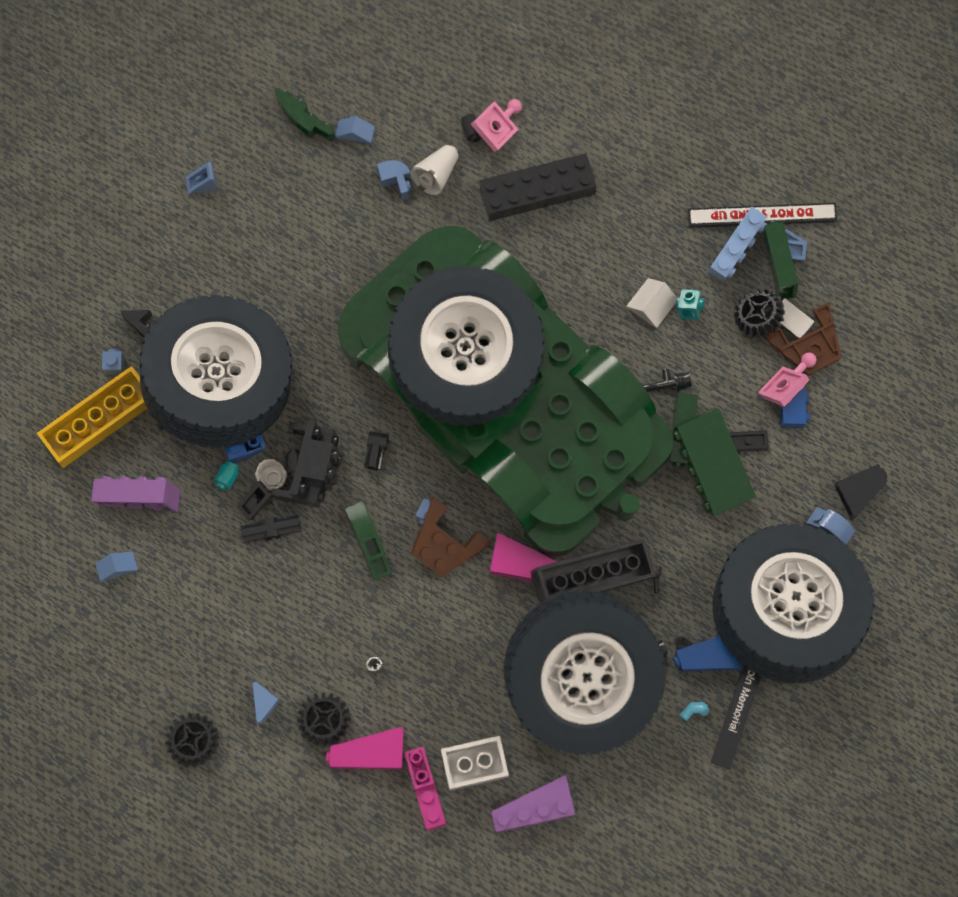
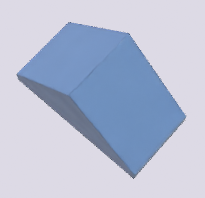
(355, 130)
(201, 179)
(116, 565)
(264, 702)

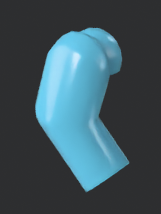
(694, 707)

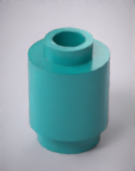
(226, 476)

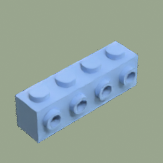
(736, 245)

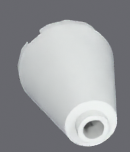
(435, 169)

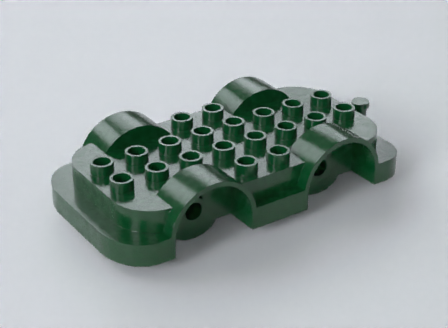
(570, 439)

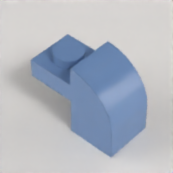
(395, 172)
(831, 523)

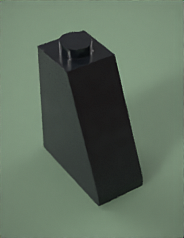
(860, 488)

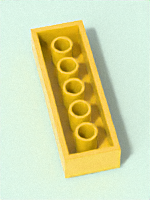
(94, 418)

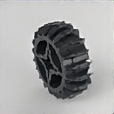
(754, 323)
(316, 725)
(184, 742)

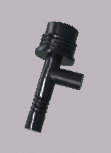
(681, 381)

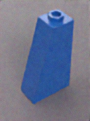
(706, 656)

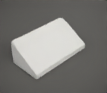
(795, 319)

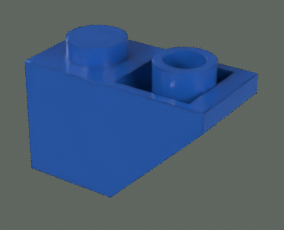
(794, 413)
(245, 451)

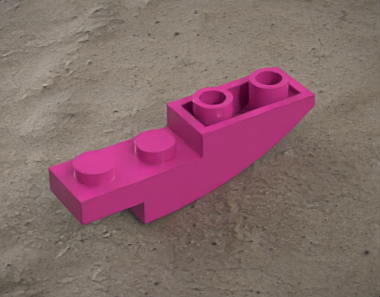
(425, 789)

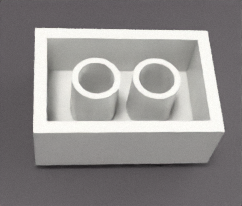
(474, 763)

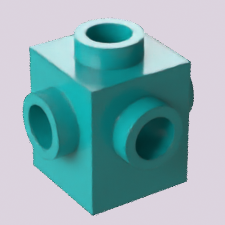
(690, 304)

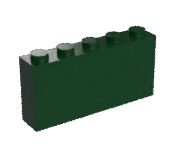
(713, 462)

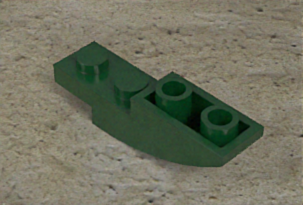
(297, 113)
(368, 540)

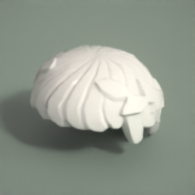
(271, 474)

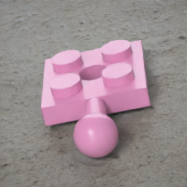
(505, 126)
(787, 382)

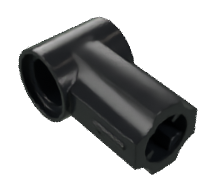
(376, 446)

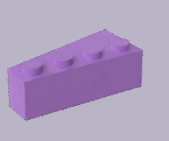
(135, 493)
(537, 807)

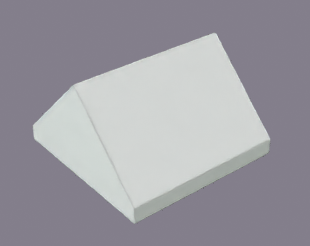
(653, 302)

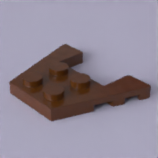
(821, 342)
(439, 549)

